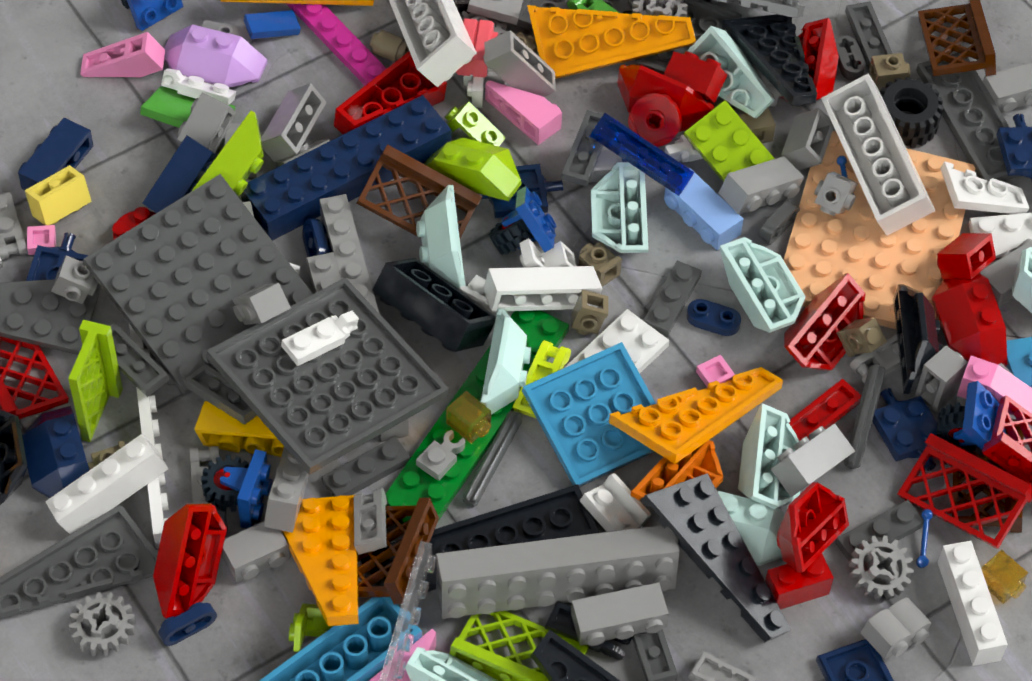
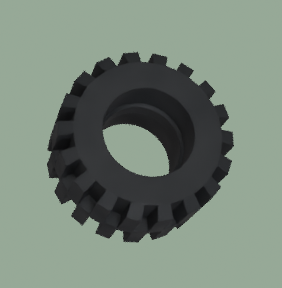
(916, 98)

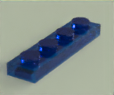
(641, 154)

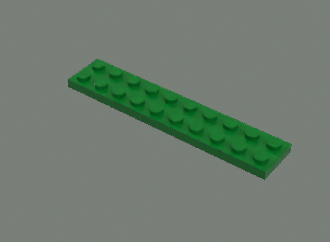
(415, 482)

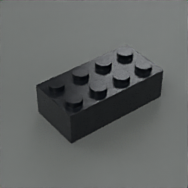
(434, 304)

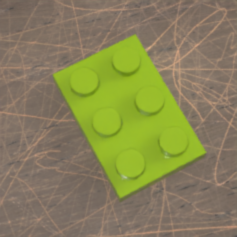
(726, 141)

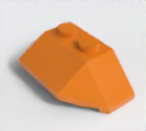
(667, 474)

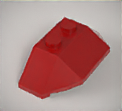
(820, 55)
(638, 81)
(971, 319)
(814, 335)
(811, 525)
(188, 557)

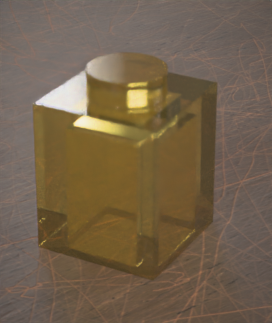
(469, 417)
(1004, 577)

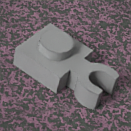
(440, 457)

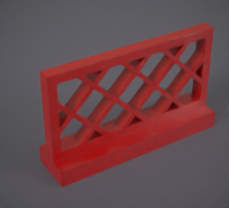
(38, 403)
(1010, 451)
(983, 473)

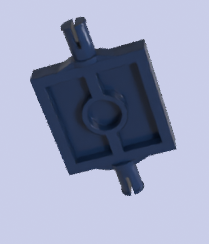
(1016, 147)
(534, 180)
(48, 260)
(905, 426)

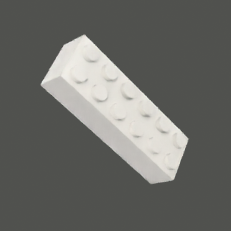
(434, 37)
(877, 154)

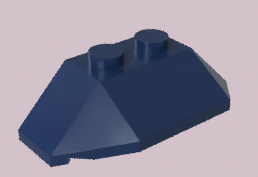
(54, 451)

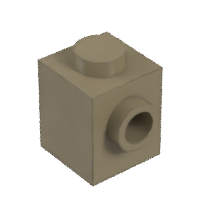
(888, 68)

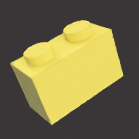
(58, 196)

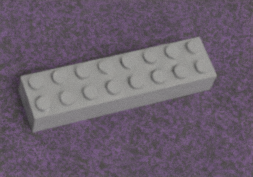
(554, 570)

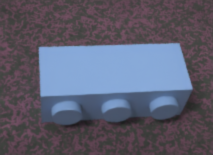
(706, 212)

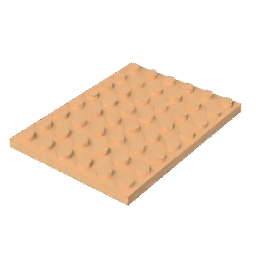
(854, 243)

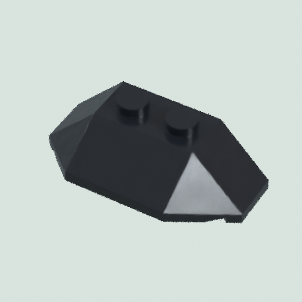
(915, 334)
(12, 455)

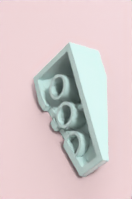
(742, 85)

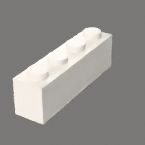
(539, 287)
(107, 484)
(972, 603)

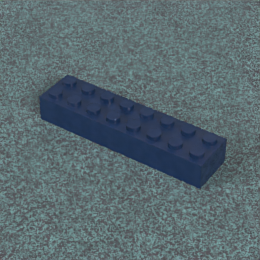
(342, 166)

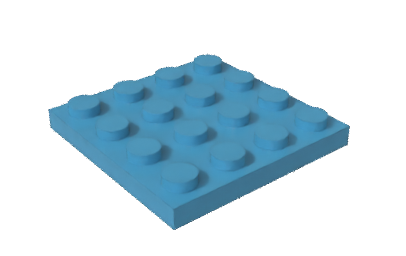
(576, 410)

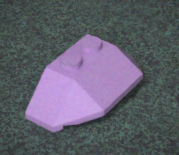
(214, 56)

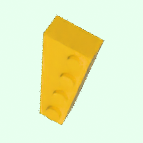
(222, 430)

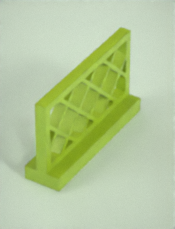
(94, 376)
(498, 667)

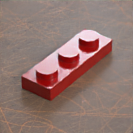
(825, 409)

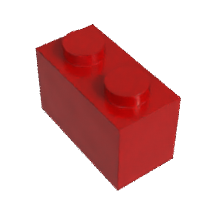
(700, 75)
(966, 256)
(795, 587)

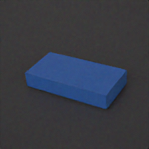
(272, 24)

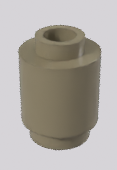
(388, 45)

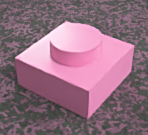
(40, 236)
(715, 370)

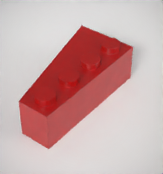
(387, 92)

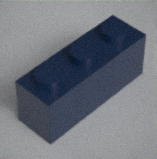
(63, 147)
(180, 174)

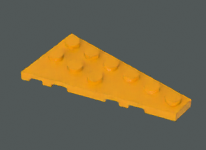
(595, 39)
(694, 416)
(327, 556)

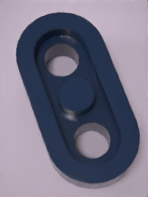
(315, 238)
(713, 317)
(187, 624)

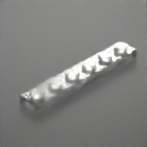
(409, 613)

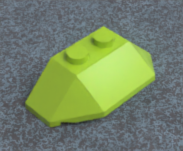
(238, 157)
(478, 167)

